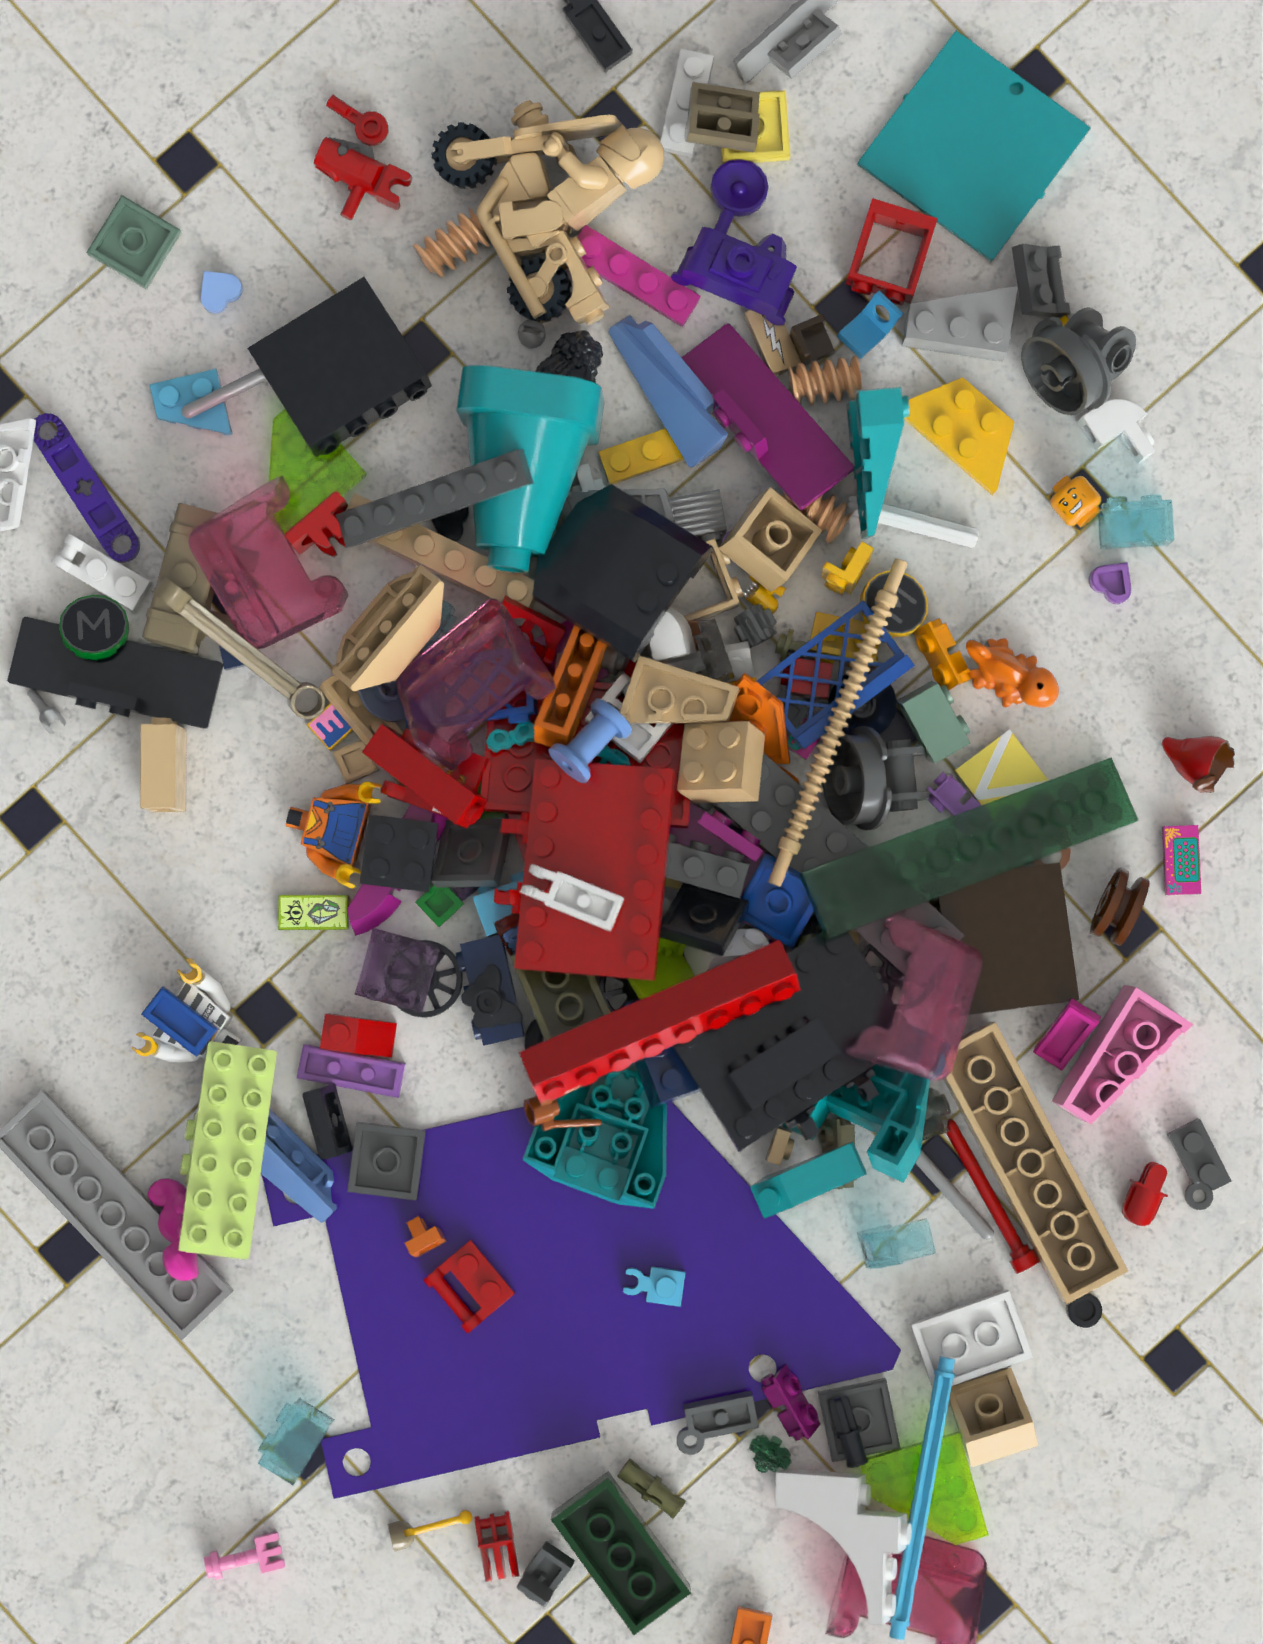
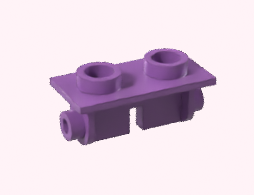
(948, 794)

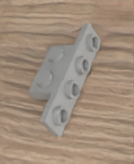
(790, 40)

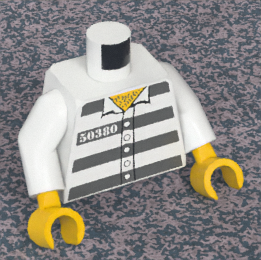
(208, 999)

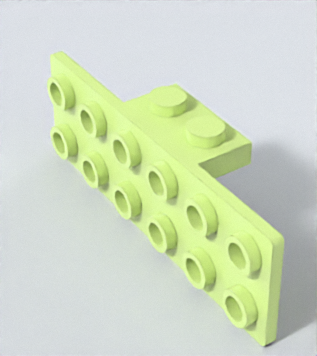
(226, 1150)

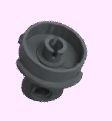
(1076, 361)
(871, 779)

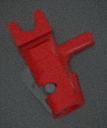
(356, 167)

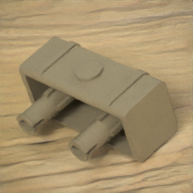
(164, 624)

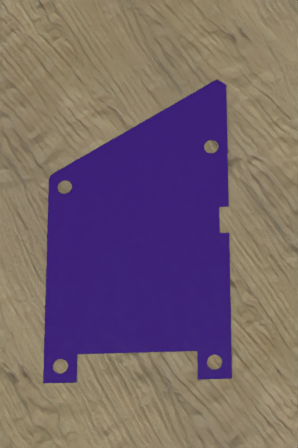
(569, 1336)

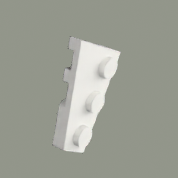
(15, 455)

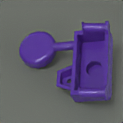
(732, 267)

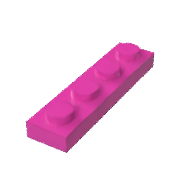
(637, 277)

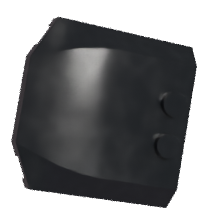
(617, 569)

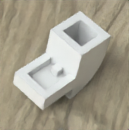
(1119, 419)
(672, 637)

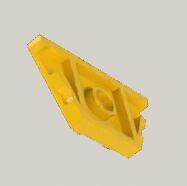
(964, 429)

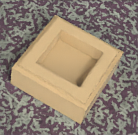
(354, 763)

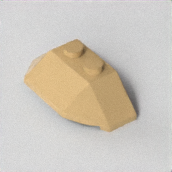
(390, 630)

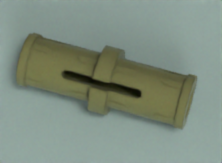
(651, 1488)

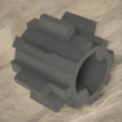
(755, 625)

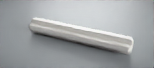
(922, 524)

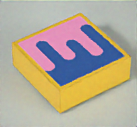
(330, 727)

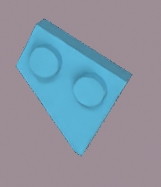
(174, 394)

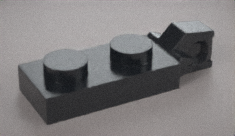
(597, 32)

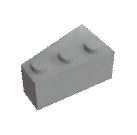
(963, 324)

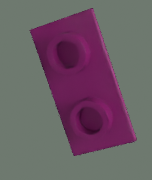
(799, 1417)

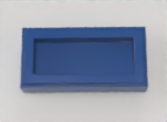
(179, 1021)

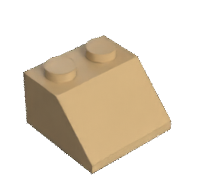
(992, 1417)

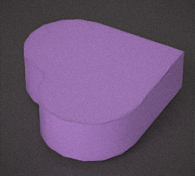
(1112, 581)

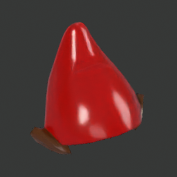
(1200, 759)

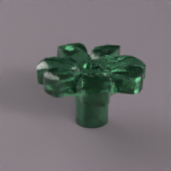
(769, 1454)

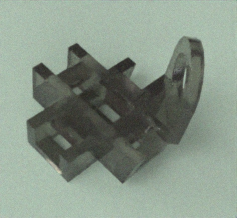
(716, 662)

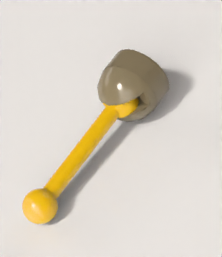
(403, 1534)

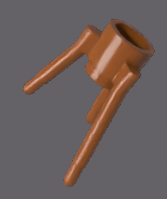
(544, 1113)

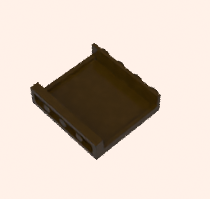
(1022, 936)

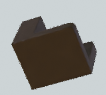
(811, 340)

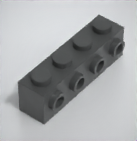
(706, 869)

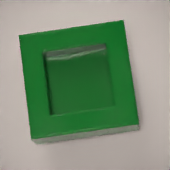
(439, 904)

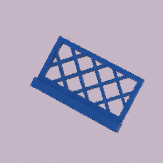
(875, 681)

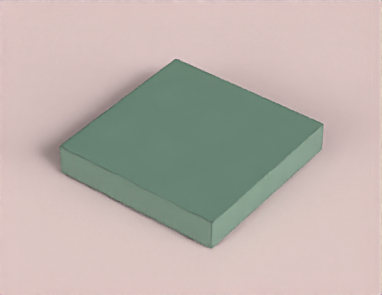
(134, 242)

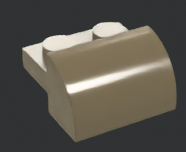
(723, 117)

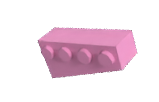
(1118, 1052)

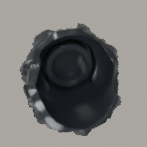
(574, 356)

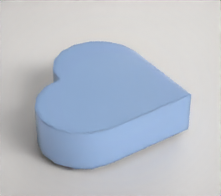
(219, 290)

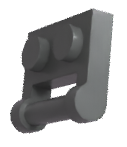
(1035, 292)

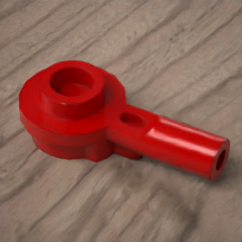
(370, 127)

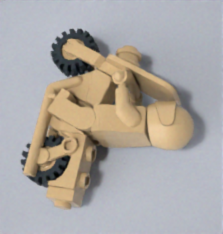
(530, 217)

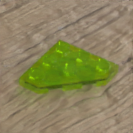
(308, 477)
(954, 1501)

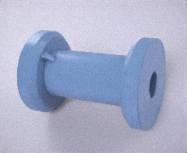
(590, 740)

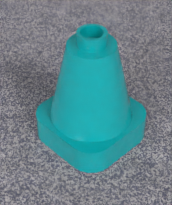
(553, 424)

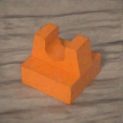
(423, 1237)

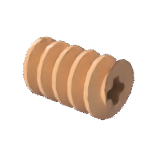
(452, 244)
(826, 380)
(825, 515)

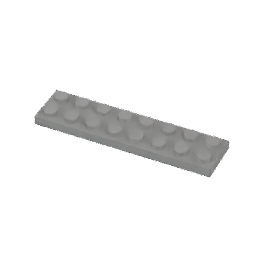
(107, 1211)

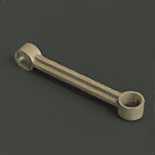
(237, 646)

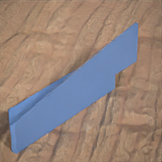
(671, 388)
(297, 1169)

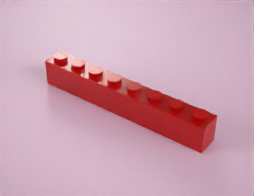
(660, 1021)

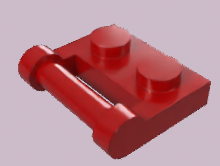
(477, 1277)

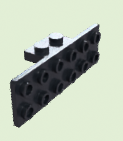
(131, 680)

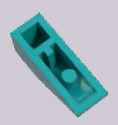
(807, 1179)

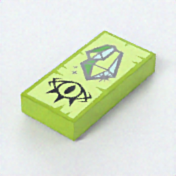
(313, 912)

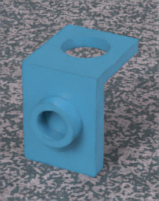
(868, 328)

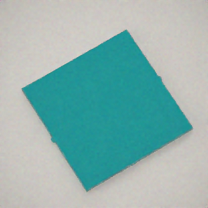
(973, 146)

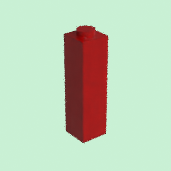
(425, 776)

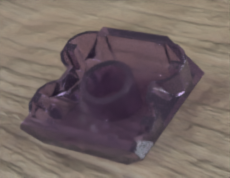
(397, 970)

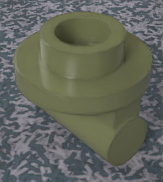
(786, 645)

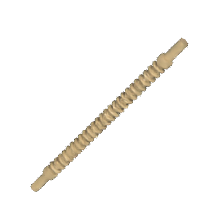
(885, 600)

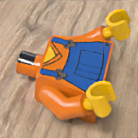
(335, 828)

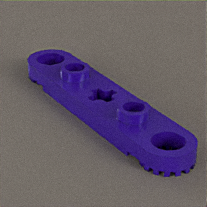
(97, 508)

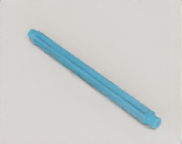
(922, 1495)

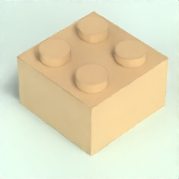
(770, 539)
(721, 762)

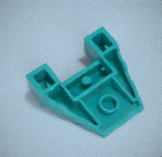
(874, 436)
(894, 1116)

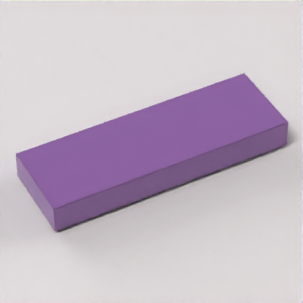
(351, 1071)

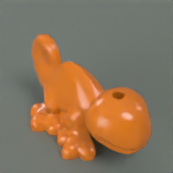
(1011, 676)

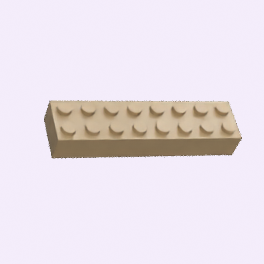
(1031, 1166)

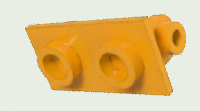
(933, 641)

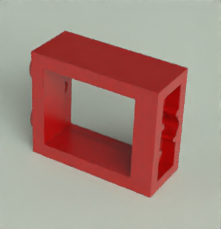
(902, 220)

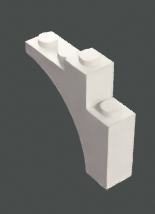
(868, 1537)

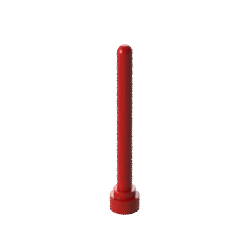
(1021, 1254)

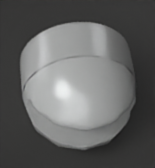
(528, 339)

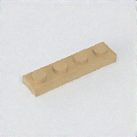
(353, 710)

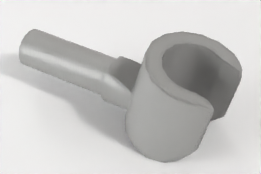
(47, 714)

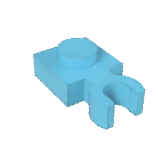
(662, 1285)

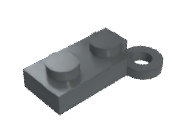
(1199, 1162)
(717, 1418)

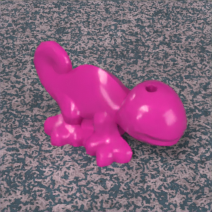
(171, 1196)

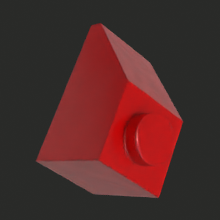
(358, 1035)

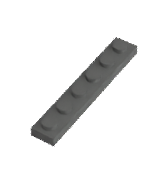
(435, 498)

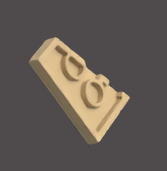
(675, 696)

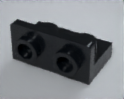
(327, 1122)

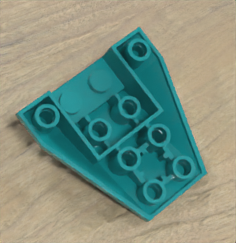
(611, 1161)

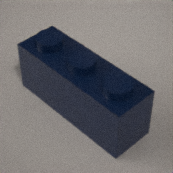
(473, 960)

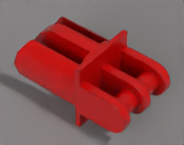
(1145, 1195)
(496, 1542)

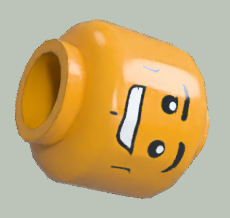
(1075, 500)

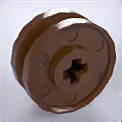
(1119, 906)

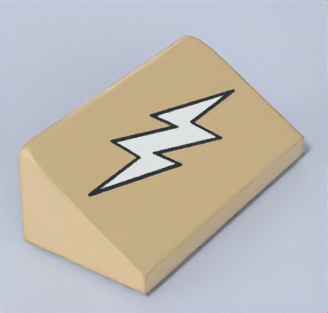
(772, 343)

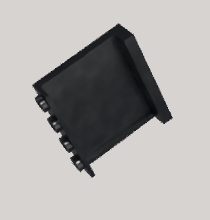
(340, 367)

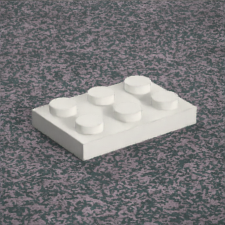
(977, 1335)

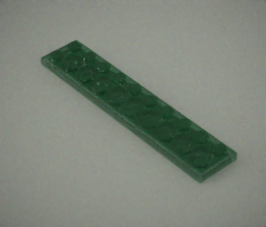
(968, 848)

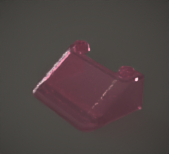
(259, 571)
(467, 680)
(930, 1006)
(944, 1598)

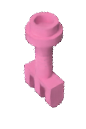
(215, 1564)

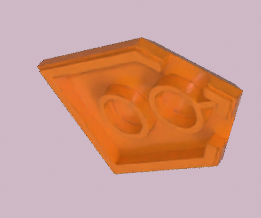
(766, 714)

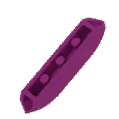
(376, 903)

